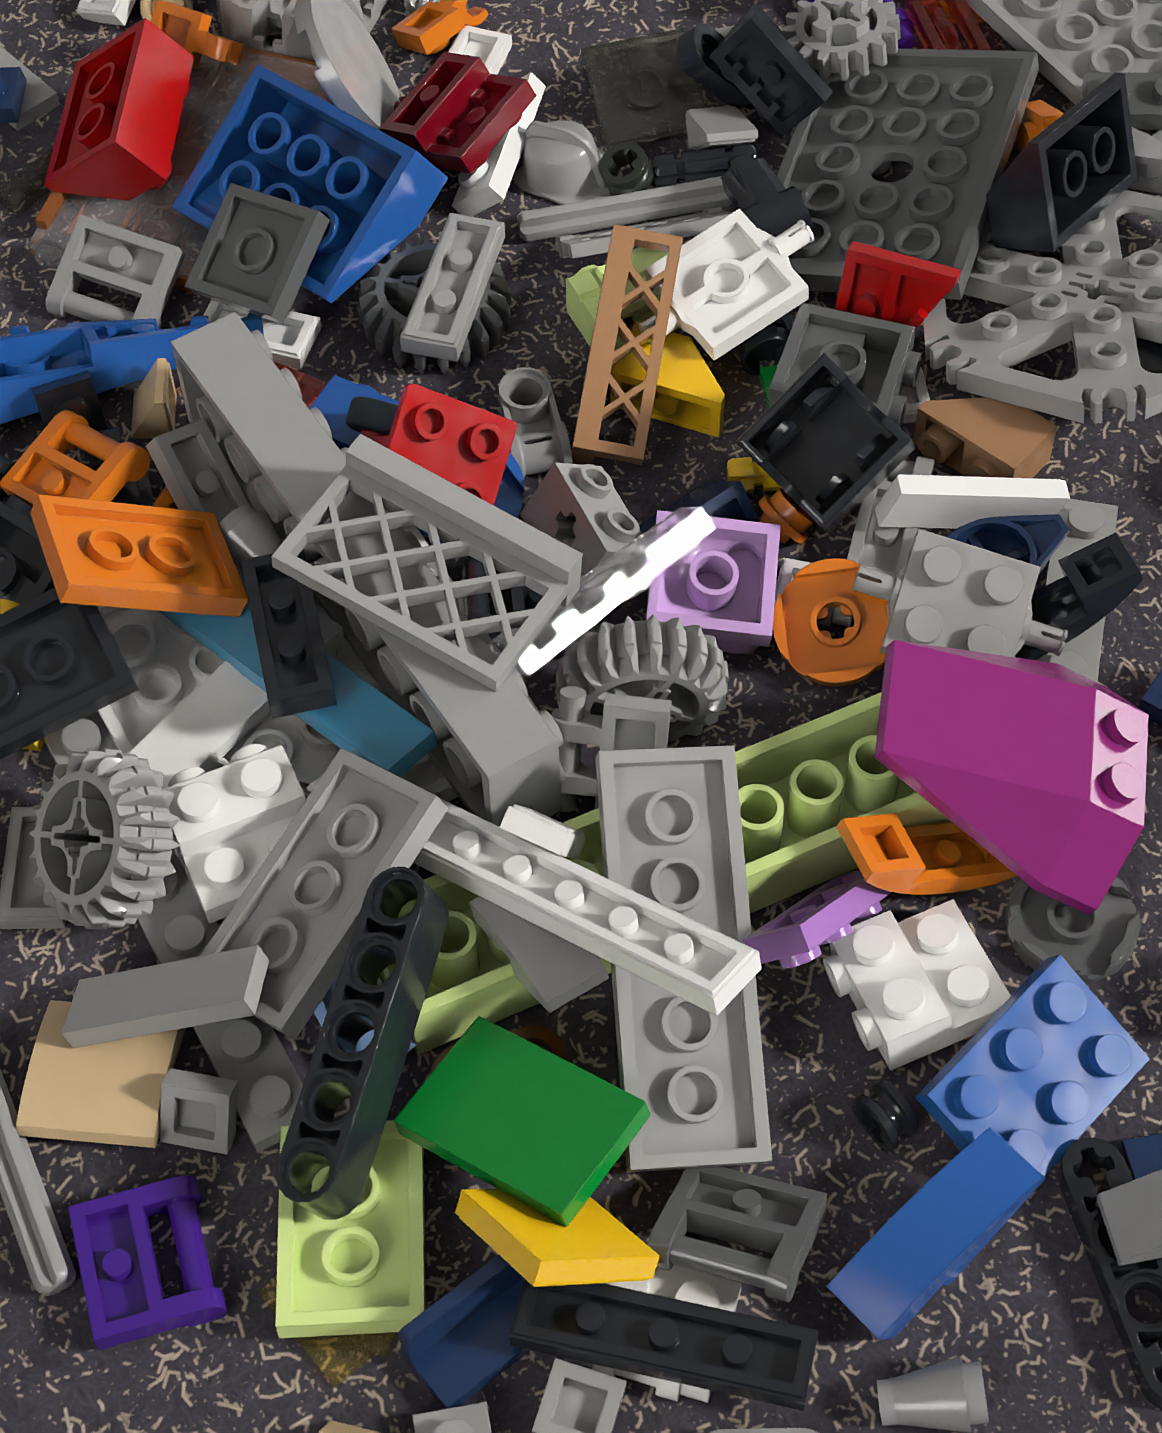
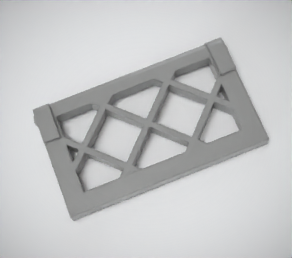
(680, 226)

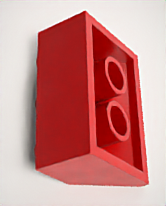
(122, 116)

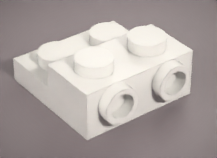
(232, 821)
(915, 982)

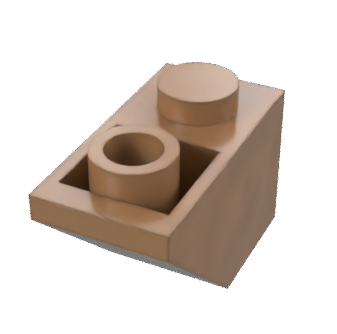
(984, 437)

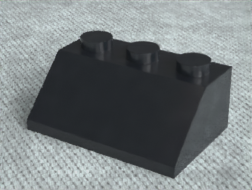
(1066, 173)

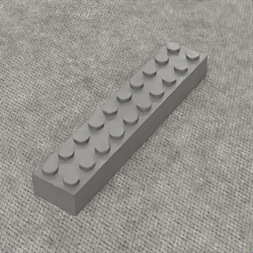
(284, 458)

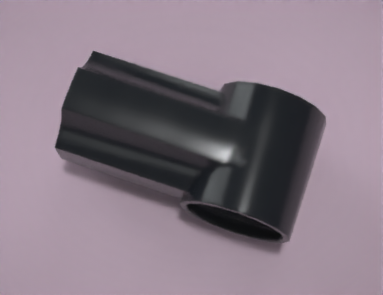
(762, 196)

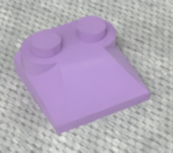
(724, 585)

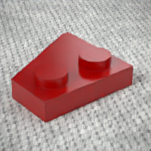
(892, 285)

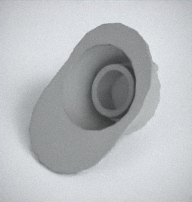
(561, 163)

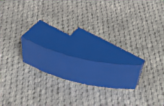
(935, 1234)

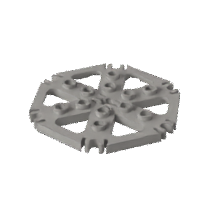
(1084, 300)

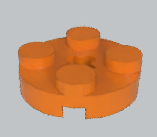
(813, 651)

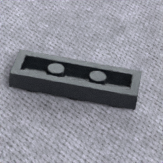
(287, 639)

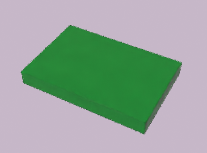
(523, 1120)

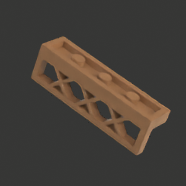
(603, 342)

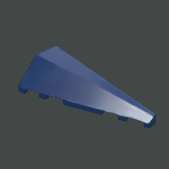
(109, 350)

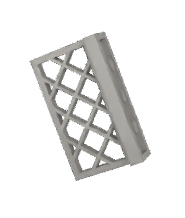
(467, 528)

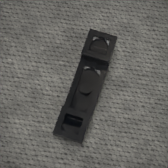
(1092, 587)

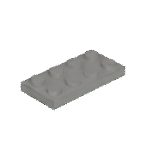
(316, 880)

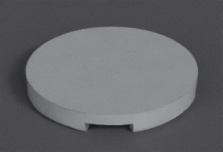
(347, 60)

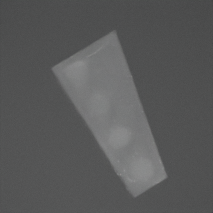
(615, 582)

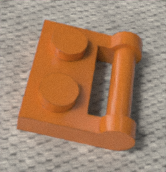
(48, 471)

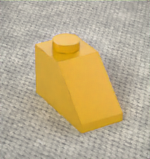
(684, 389)

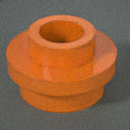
(786, 512)

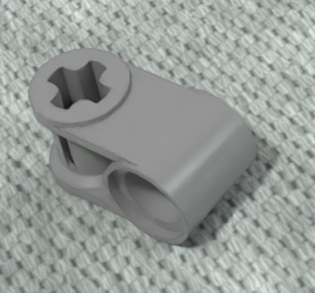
(540, 433)

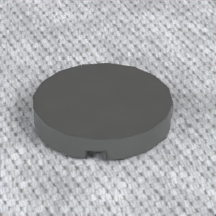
(1089, 944)

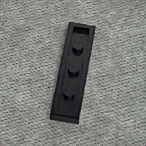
(668, 1340)

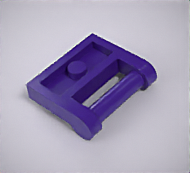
(122, 1268)

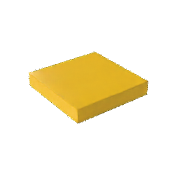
(549, 1254)

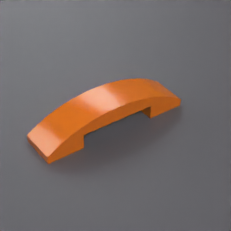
(919, 857)

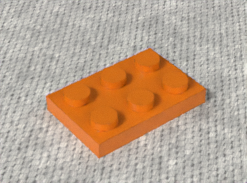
(137, 557)

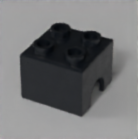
(826, 443)

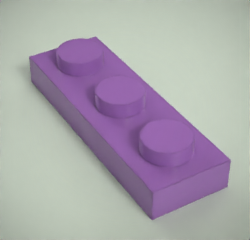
(817, 920)

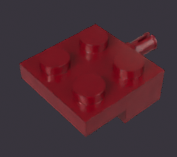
(458, 112)

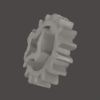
(843, 34)

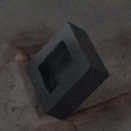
(72, 394)

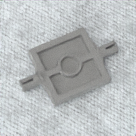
(960, 599)

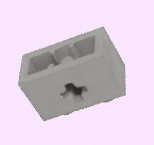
(582, 511)

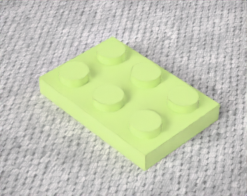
(364, 1267)

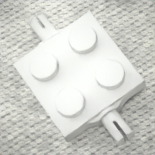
(733, 282)

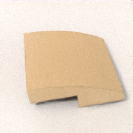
(95, 1090)

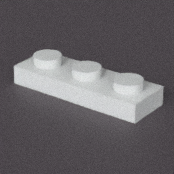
(491, 180)

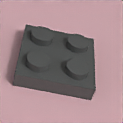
(257, 253)

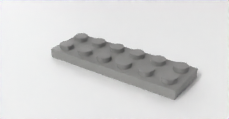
(679, 840)

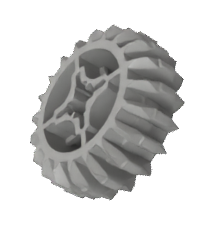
(650, 662)
(103, 839)

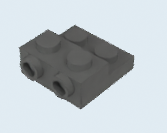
(867, 349)

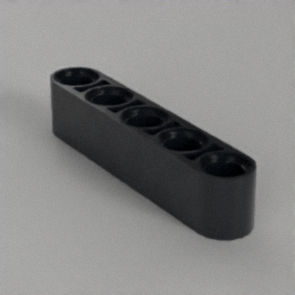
(373, 1073)

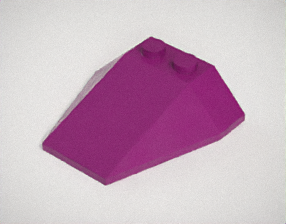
(1020, 761)

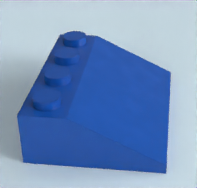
(323, 159)

